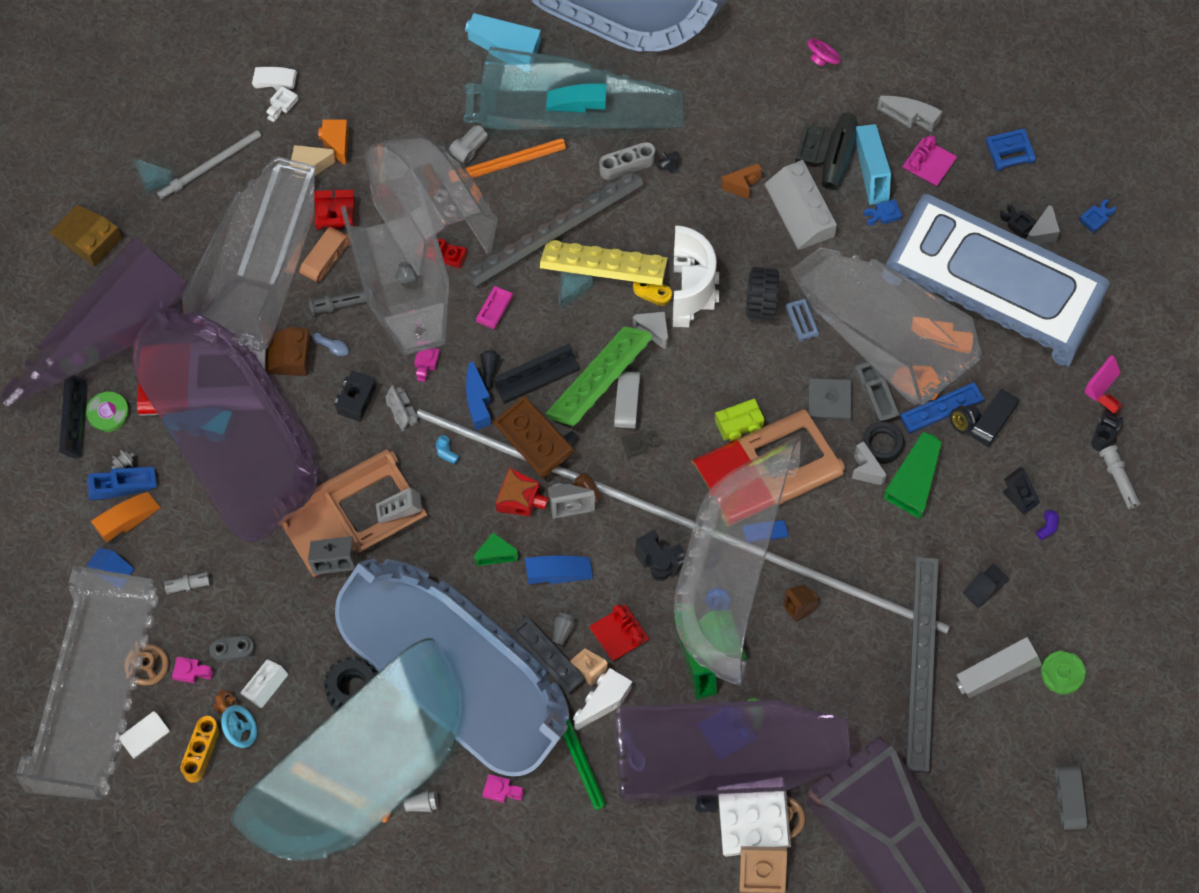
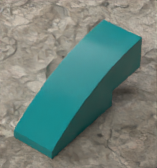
(577, 98)

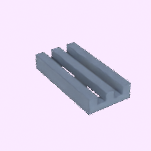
(807, 334)

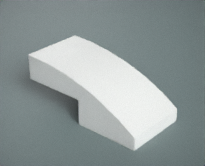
(274, 77)

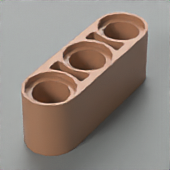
(324, 254)

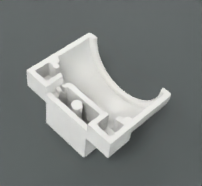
(697, 280)

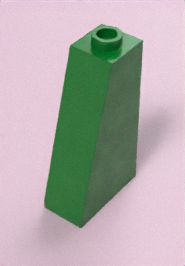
(913, 480)
(701, 678)

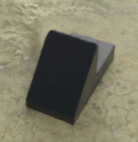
(1021, 491)
(985, 585)

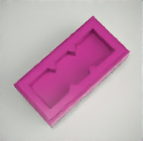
(494, 307)

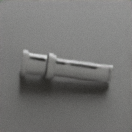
(1117, 467)

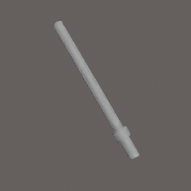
(176, 184)

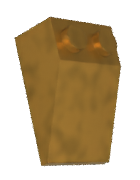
(87, 234)

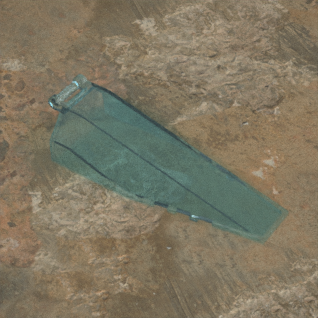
(517, 88)

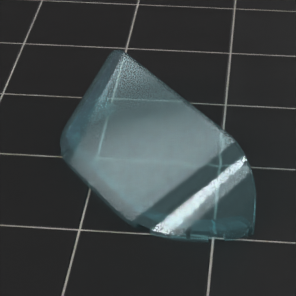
(358, 760)

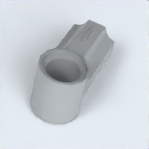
(465, 148)

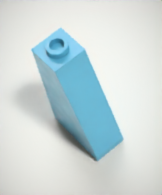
(501, 34)
(873, 164)

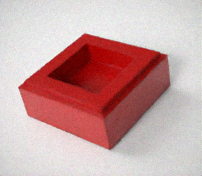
(1110, 402)

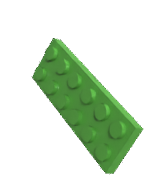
(599, 375)

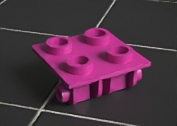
(929, 161)

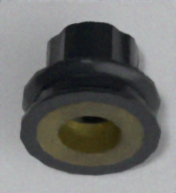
(964, 418)

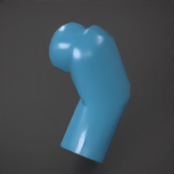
(443, 450)

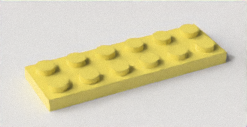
(604, 262)

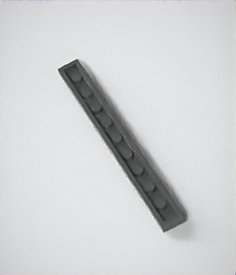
(553, 229)
(922, 665)

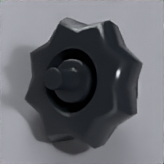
(669, 161)

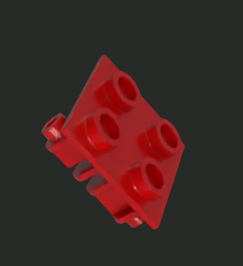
(618, 632)

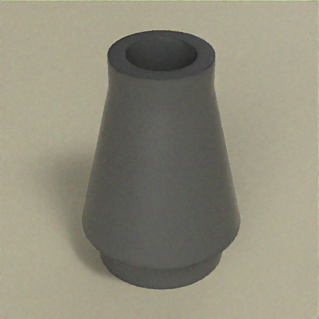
(562, 628)

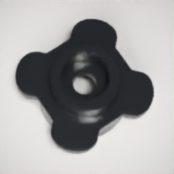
(709, 807)

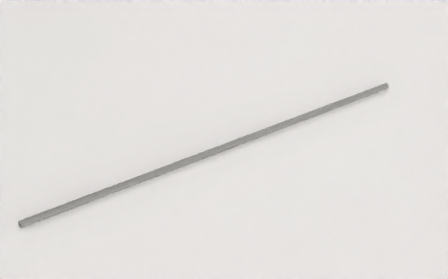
(679, 519)

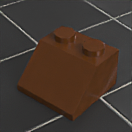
(289, 352)

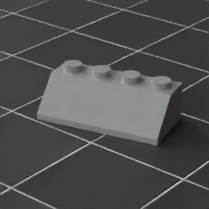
(801, 205)

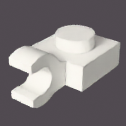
(281, 101)

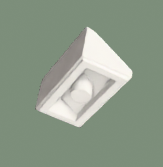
(264, 683)
(144, 734)

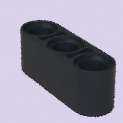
(994, 417)

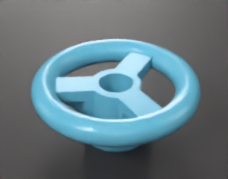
(235, 727)

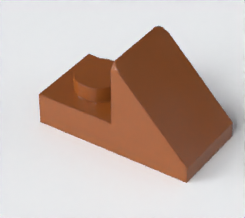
(738, 180)

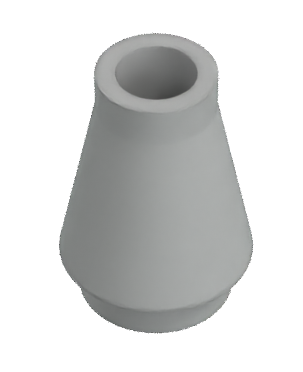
(422, 802)

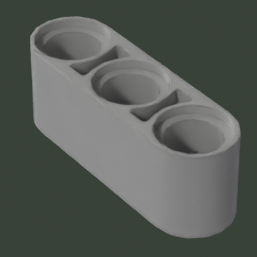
(633, 154)
(627, 400)

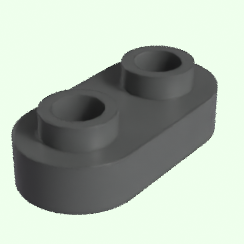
(231, 649)

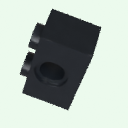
(355, 384)

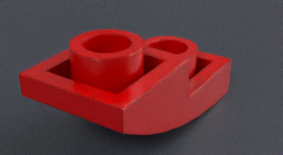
(452, 254)

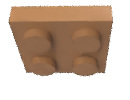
(763, 869)

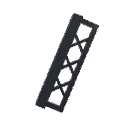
(535, 374)

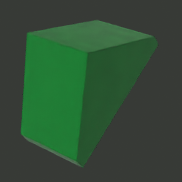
(495, 552)

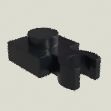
(1018, 222)

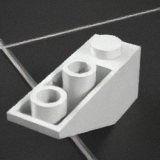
(607, 697)

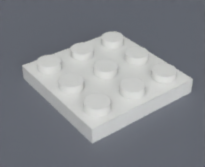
(754, 821)

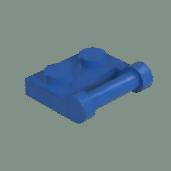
(1007, 144)

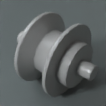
(123, 460)

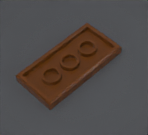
(533, 436)

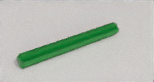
(583, 767)

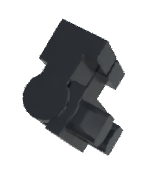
(662, 560)

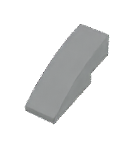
(910, 111)

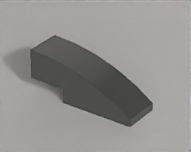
(876, 392)

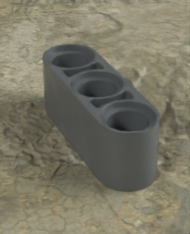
(1071, 797)

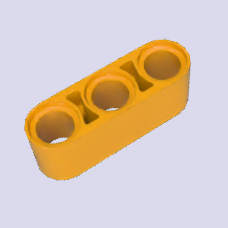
(198, 739)

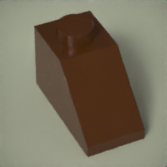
(800, 601)

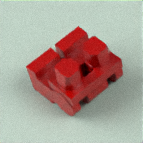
(328, 208)

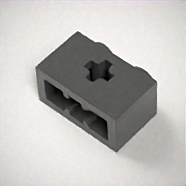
(333, 555)

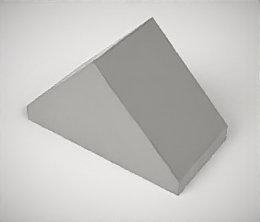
(1046, 228)
(655, 324)

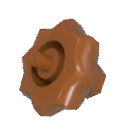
(224, 700)

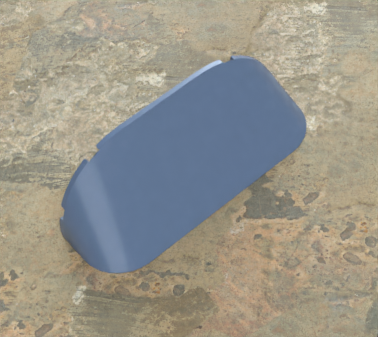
(637, 23)
(508, 703)

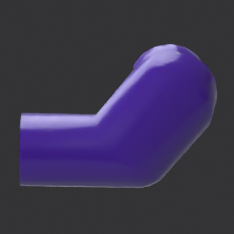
(1051, 525)

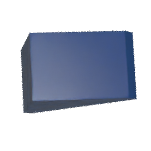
(109, 561)

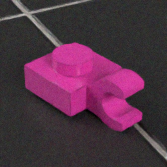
(426, 361)
(188, 669)
(499, 788)

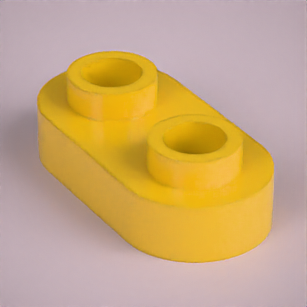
(651, 291)

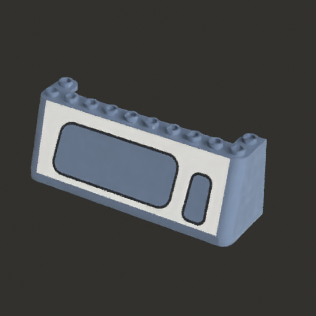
(999, 276)

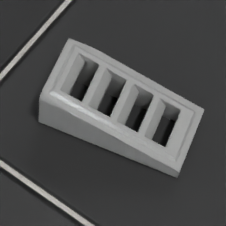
(411, 502)

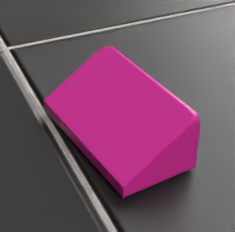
(1103, 379)

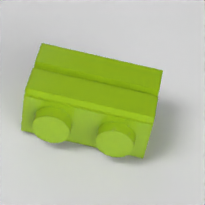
(739, 420)

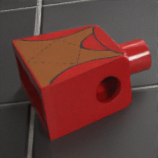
(520, 495)

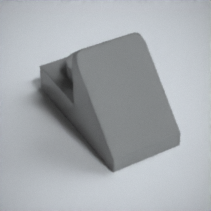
(870, 469)

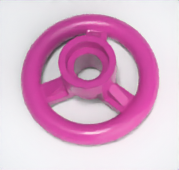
(823, 52)

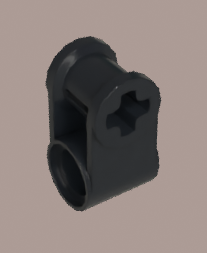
(1107, 429)

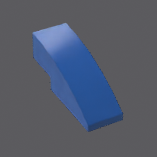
(477, 398)
(120, 482)
(558, 569)

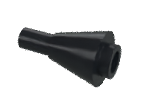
(489, 363)

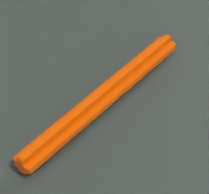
(516, 158)

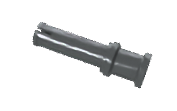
(329, 306)

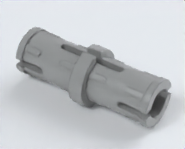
(186, 583)

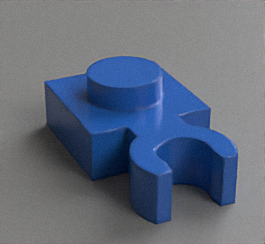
(885, 211)
(1097, 217)

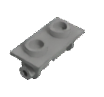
(397, 400)

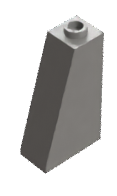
(999, 668)

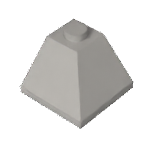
(570, 500)

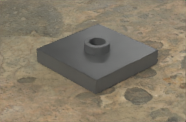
(829, 399)

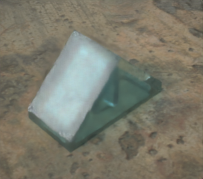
(152, 176)
(572, 286)

